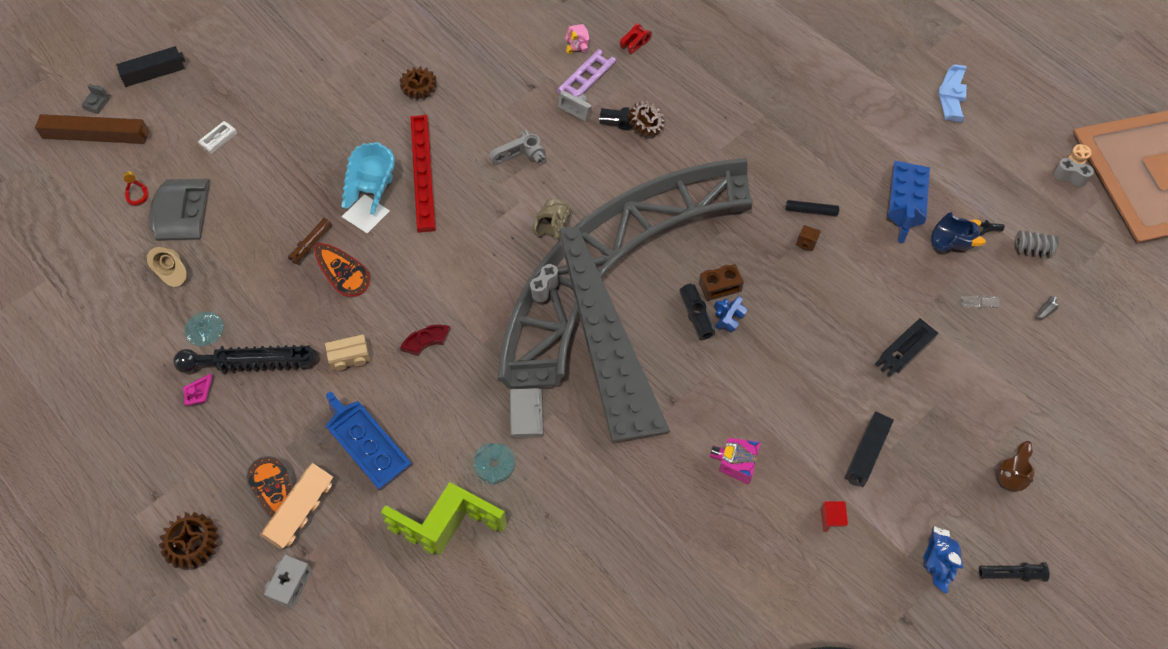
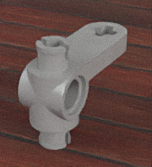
(525, 144)

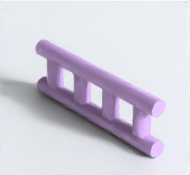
(596, 74)

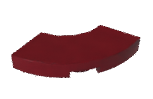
(426, 337)

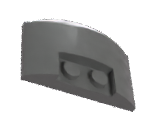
(179, 209)

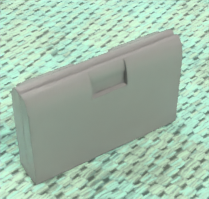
(526, 413)

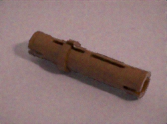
(304, 247)

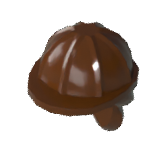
(1017, 472)

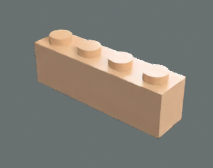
(296, 506)

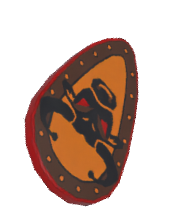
(342, 270)

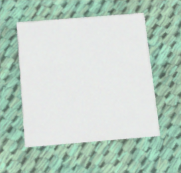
(360, 214)

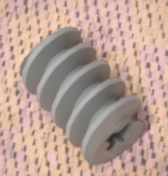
(1036, 243)

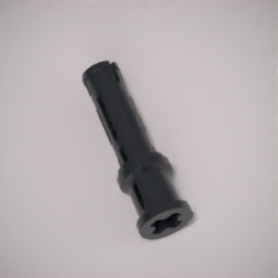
(1026, 572)

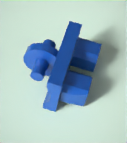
(727, 311)

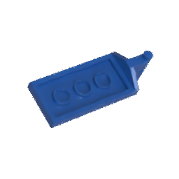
(908, 196)
(366, 442)

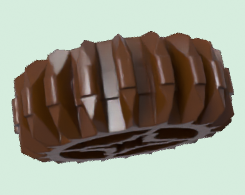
(181, 532)

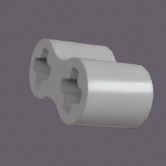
(1073, 172)
(544, 283)

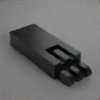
(909, 344)

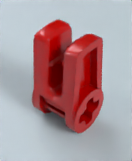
(635, 38)

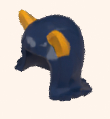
(956, 234)

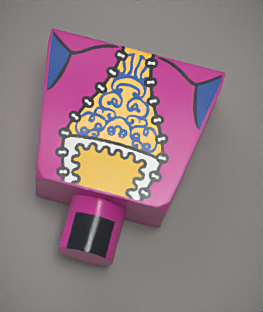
(737, 458)

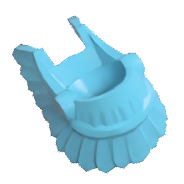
(369, 172)

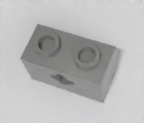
(289, 592)

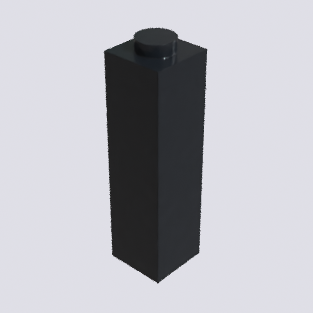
(151, 66)
(869, 449)

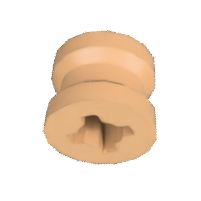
(1080, 154)

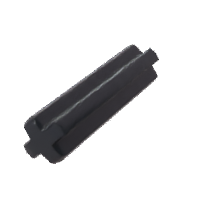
(809, 207)

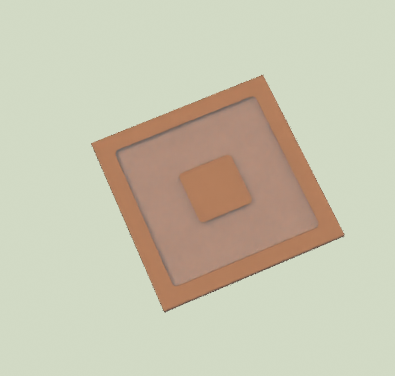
(1134, 169)

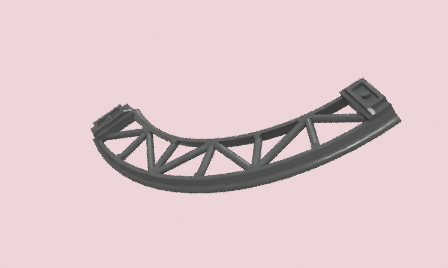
(547, 373)

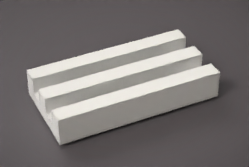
(219, 138)

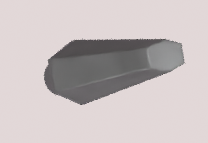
(1048, 308)

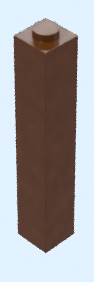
(92, 129)

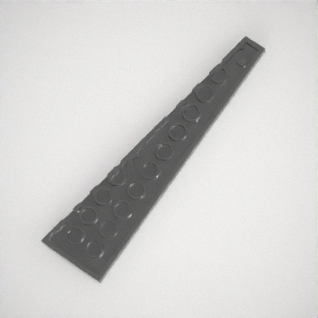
(622, 385)

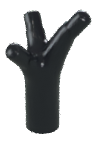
(991, 227)

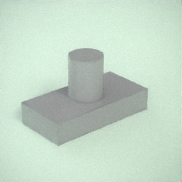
(575, 105)

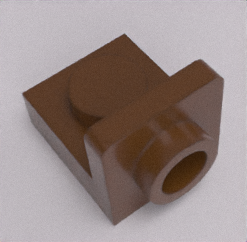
(808, 238)

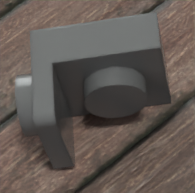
(96, 100)

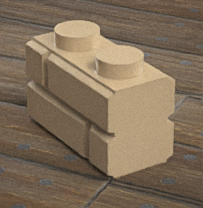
(347, 352)

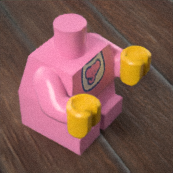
(578, 37)

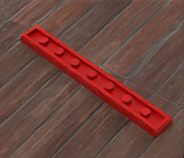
(422, 174)

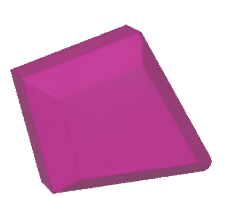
(197, 391)

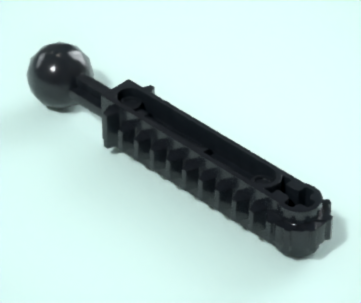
(247, 358)

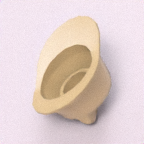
(167, 266)

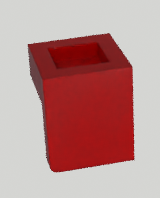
(833, 514)

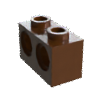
(722, 285)

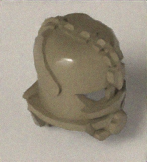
(554, 212)

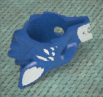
(942, 558)

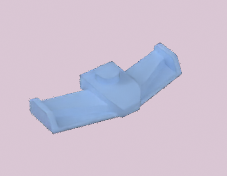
(952, 93)

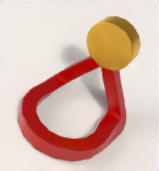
(129, 177)

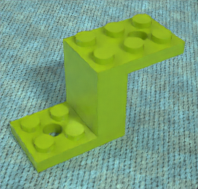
(444, 519)

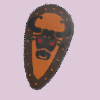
(269, 483)

